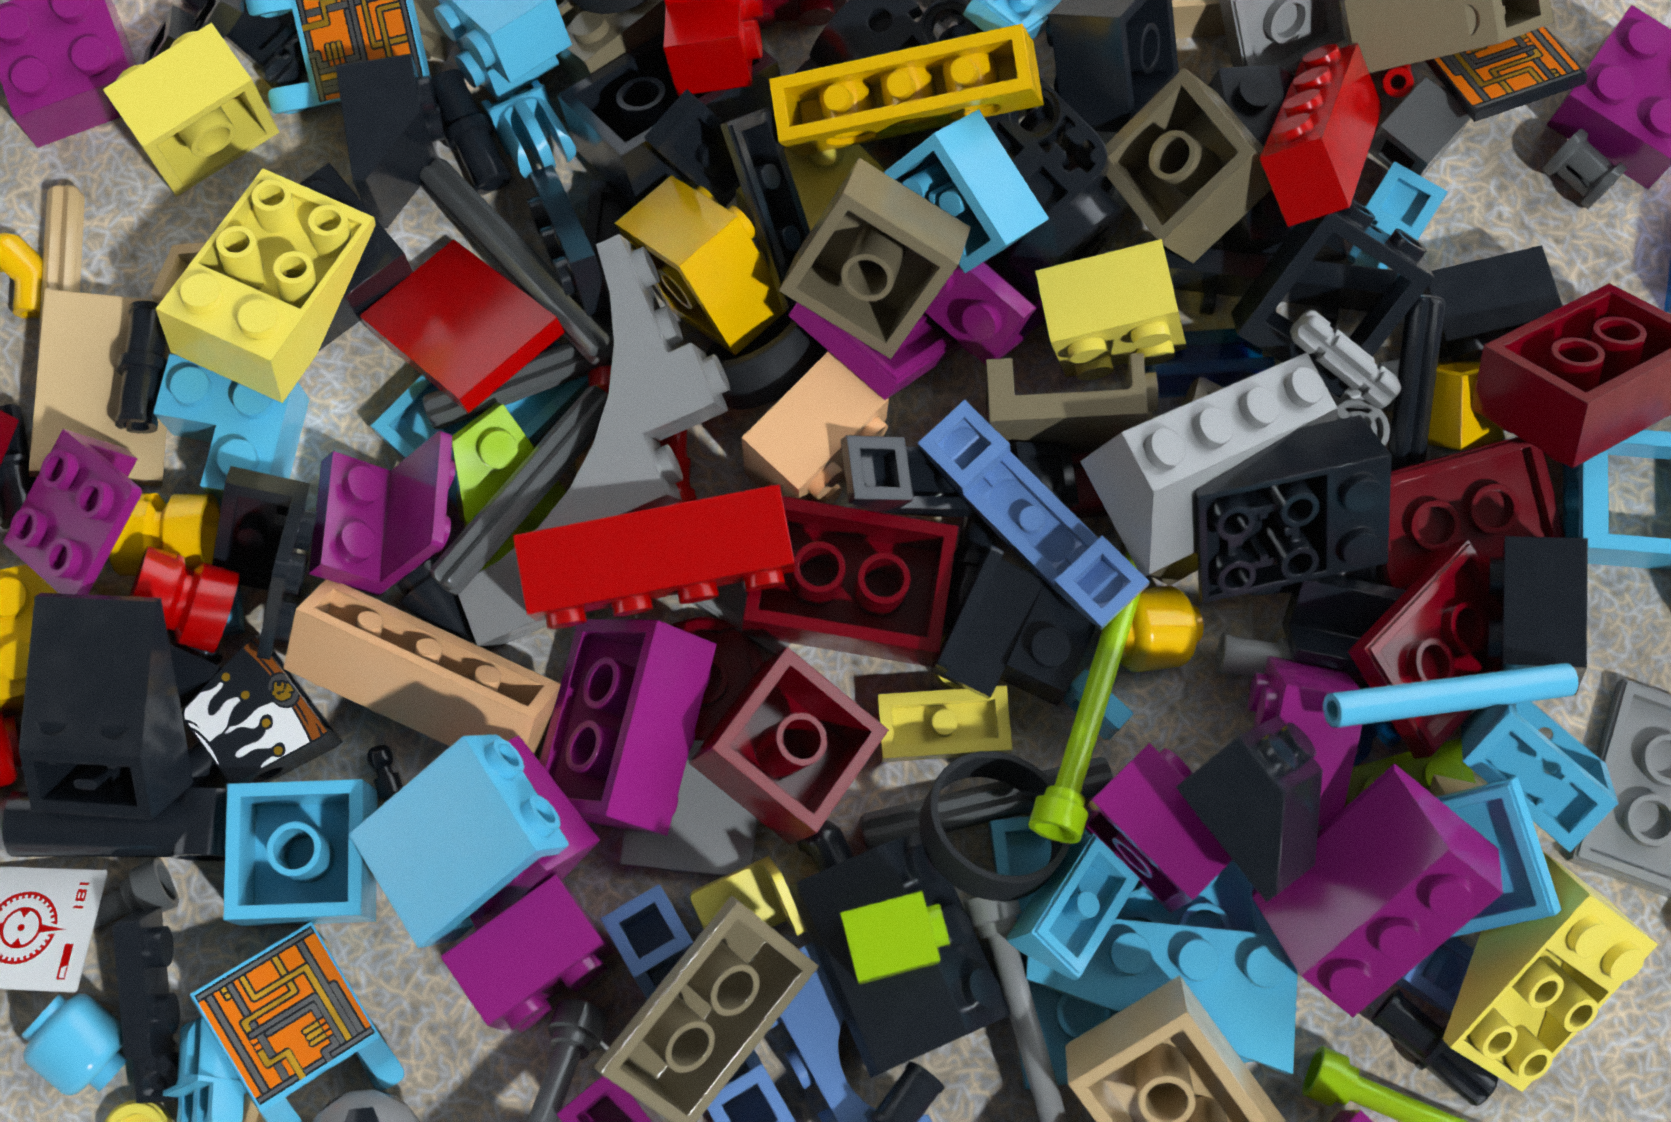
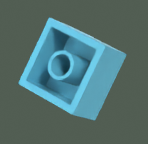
(294, 853)

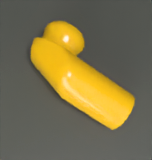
(25, 268)

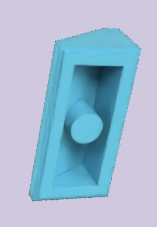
(1074, 908)

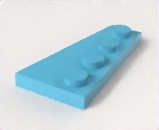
(1235, 975)

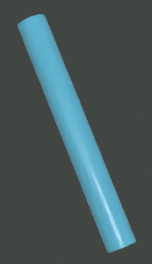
(1449, 695)

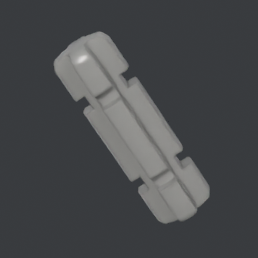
(1345, 359)

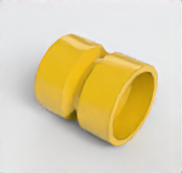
(181, 526)

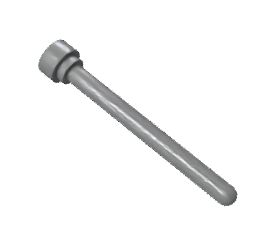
(995, 922)

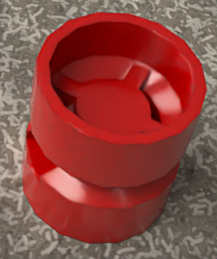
(192, 600)

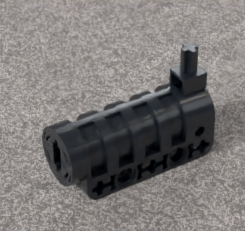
(1077, 208)

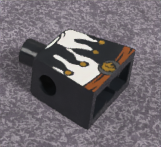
(254, 722)

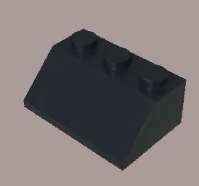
(1256, 99)
(915, 1009)

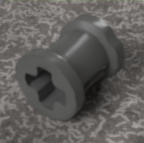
(1584, 168)

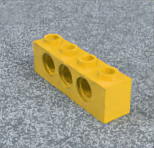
(906, 90)

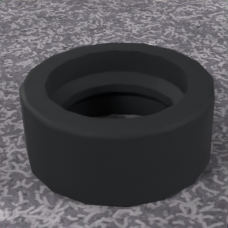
(768, 364)

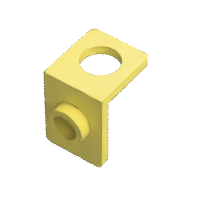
(756, 886)

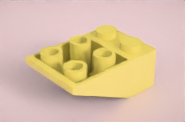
(266, 285)
(1543, 981)

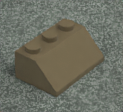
(707, 1014)

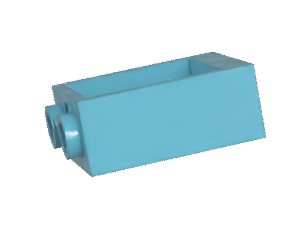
(1588, 507)
(1559, 776)

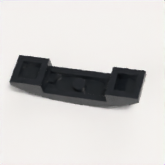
(902, 480)

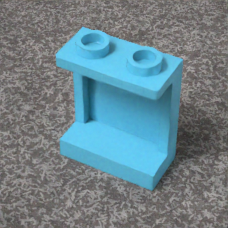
(457, 837)

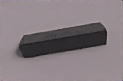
(768, 191)

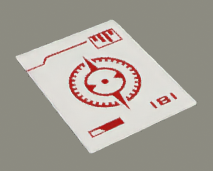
(46, 926)

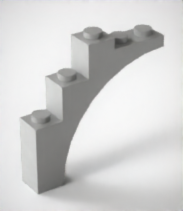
(650, 398)

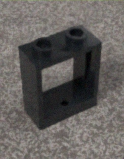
(1270, 331)

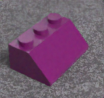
(627, 721)
(1384, 891)

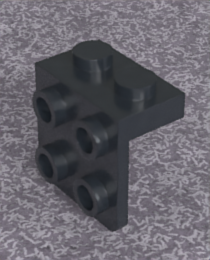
(259, 538)

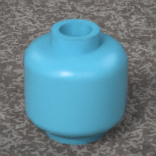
(75, 1044)

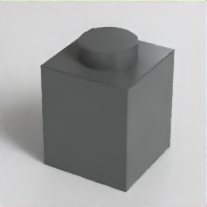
(1420, 128)

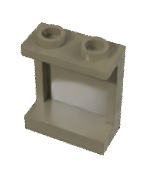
(1074, 418)

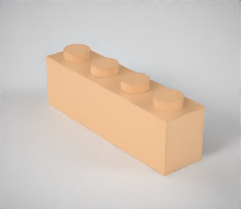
(415, 670)

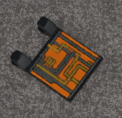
(1508, 73)

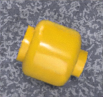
(1162, 631)

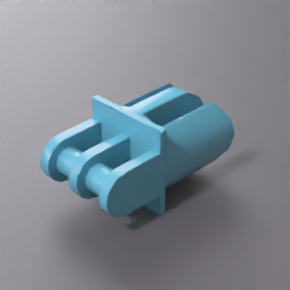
(526, 123)
(205, 1079)

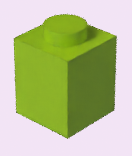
(894, 936)

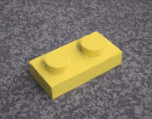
(943, 724)

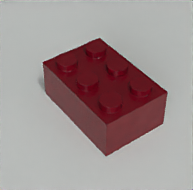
(1580, 375)
(859, 584)

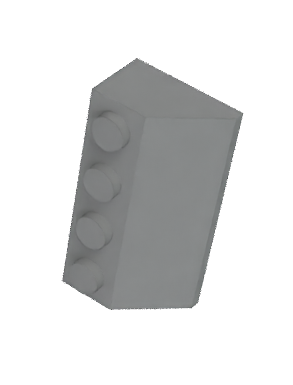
(1153, 469)

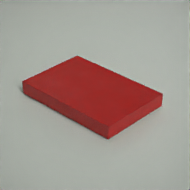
(462, 325)

